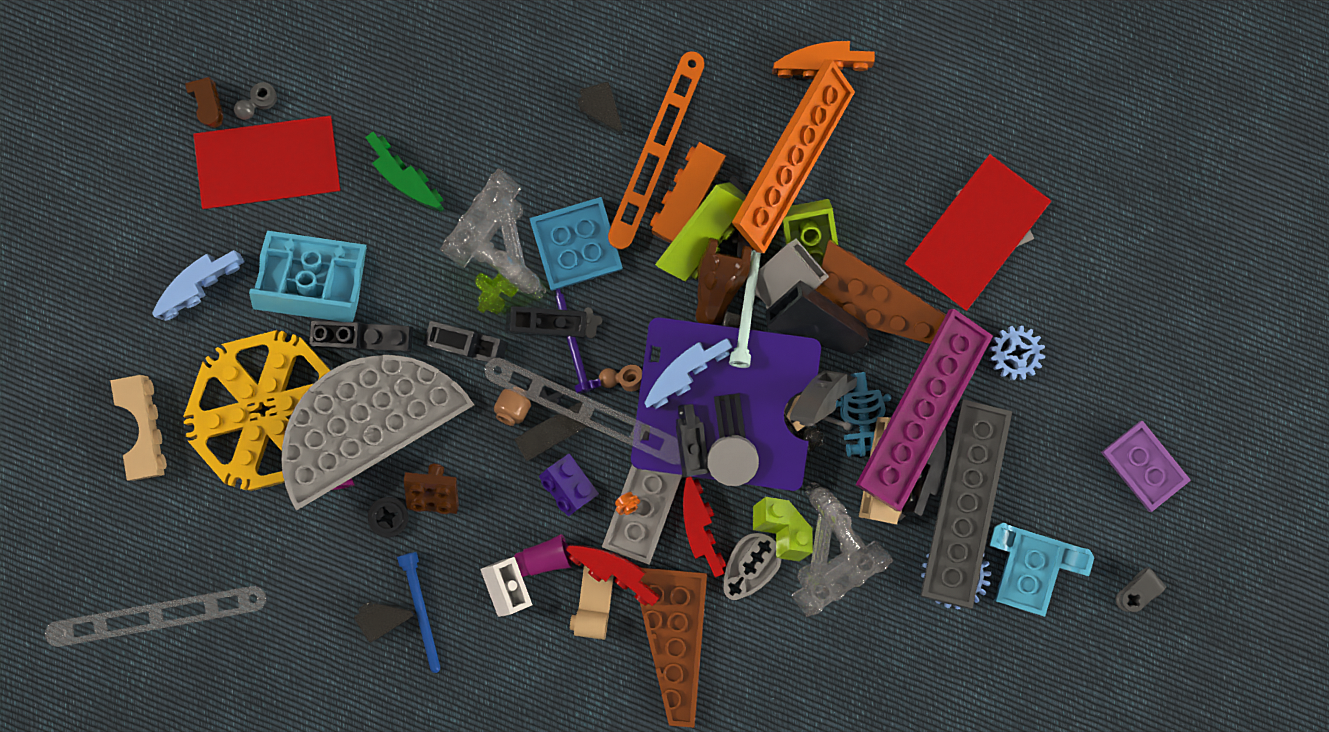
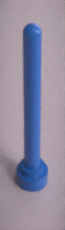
(409, 564)

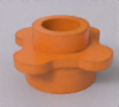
(627, 503)

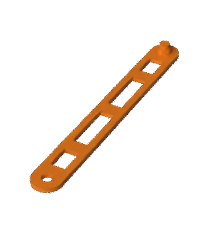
(621, 233)

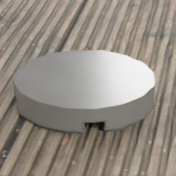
(733, 460)

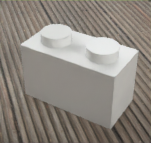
(506, 587)

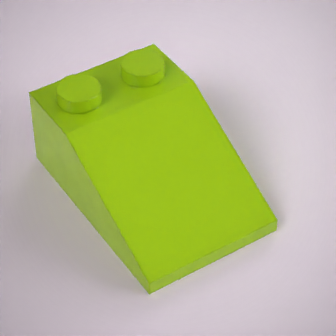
(812, 226)

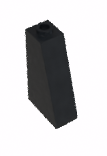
(812, 315)

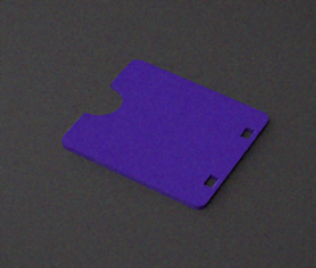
(777, 371)

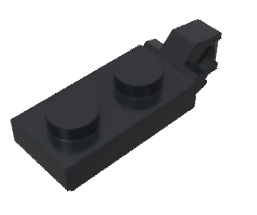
(691, 442)

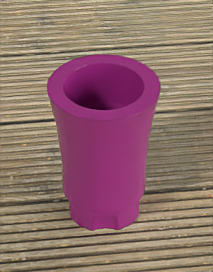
(544, 557)

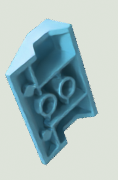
(309, 277)

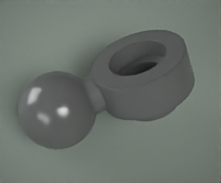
(245, 108)

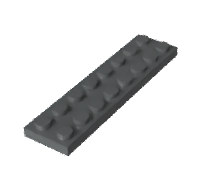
(966, 504)

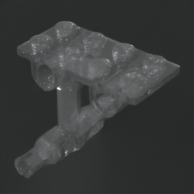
(472, 235)
(830, 581)

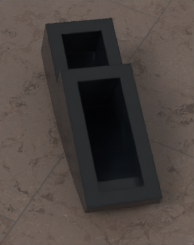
(464, 342)

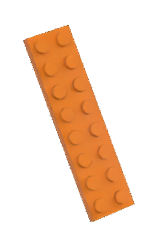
(793, 156)

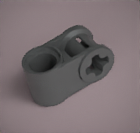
(1143, 588)

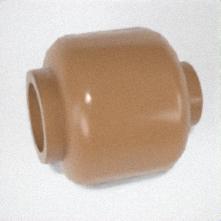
(511, 407)

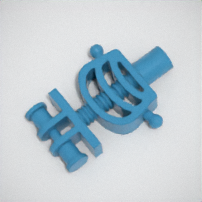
(861, 401)

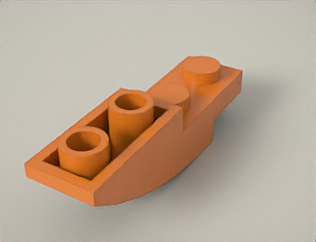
(810, 59)

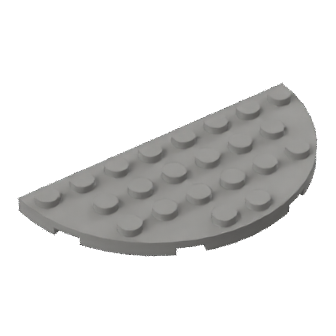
(360, 418)

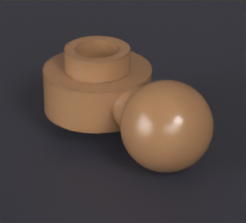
(610, 377)

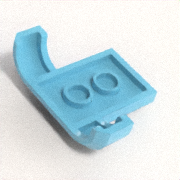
(1034, 566)

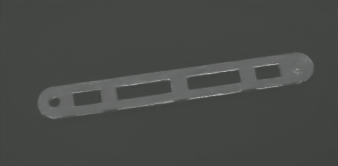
(668, 452)
(62, 633)

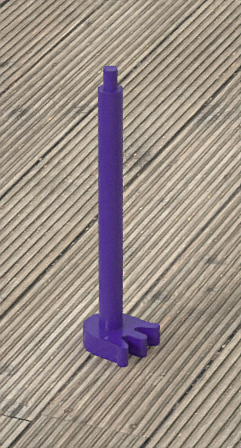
(584, 385)

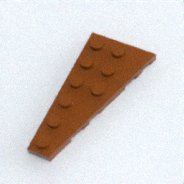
(876, 297)
(675, 638)

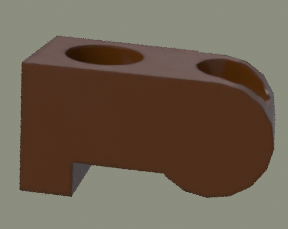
(208, 101)

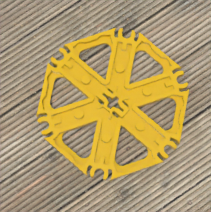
(240, 416)

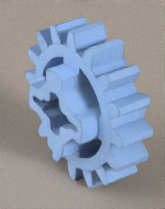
(1019, 362)

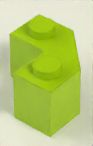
(792, 531)

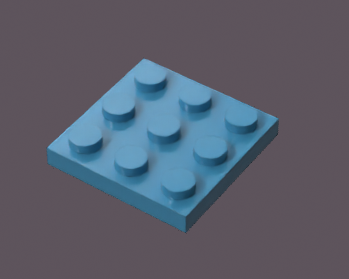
(575, 244)

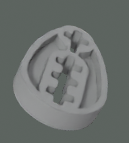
(741, 554)

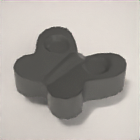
(591, 323)

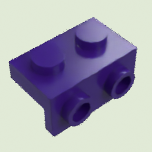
(568, 485)

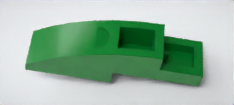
(409, 181)

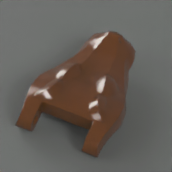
(719, 281)

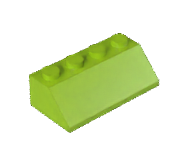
(710, 220)

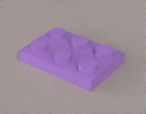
(1145, 466)

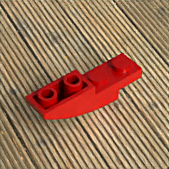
(696, 517)
(606, 563)

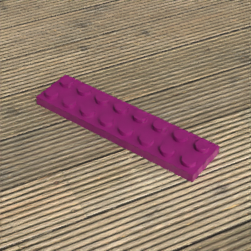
(924, 410)

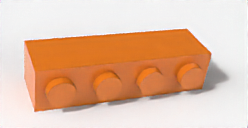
(689, 191)

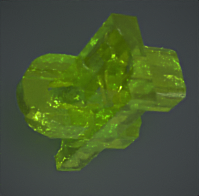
(491, 289)

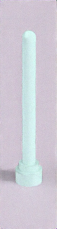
(741, 357)

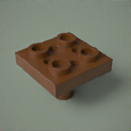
(431, 491)

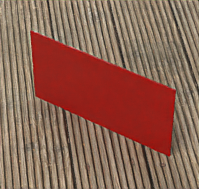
(266, 162)
(978, 232)

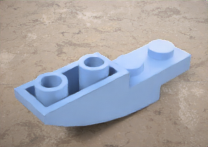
(187, 286)
(677, 376)

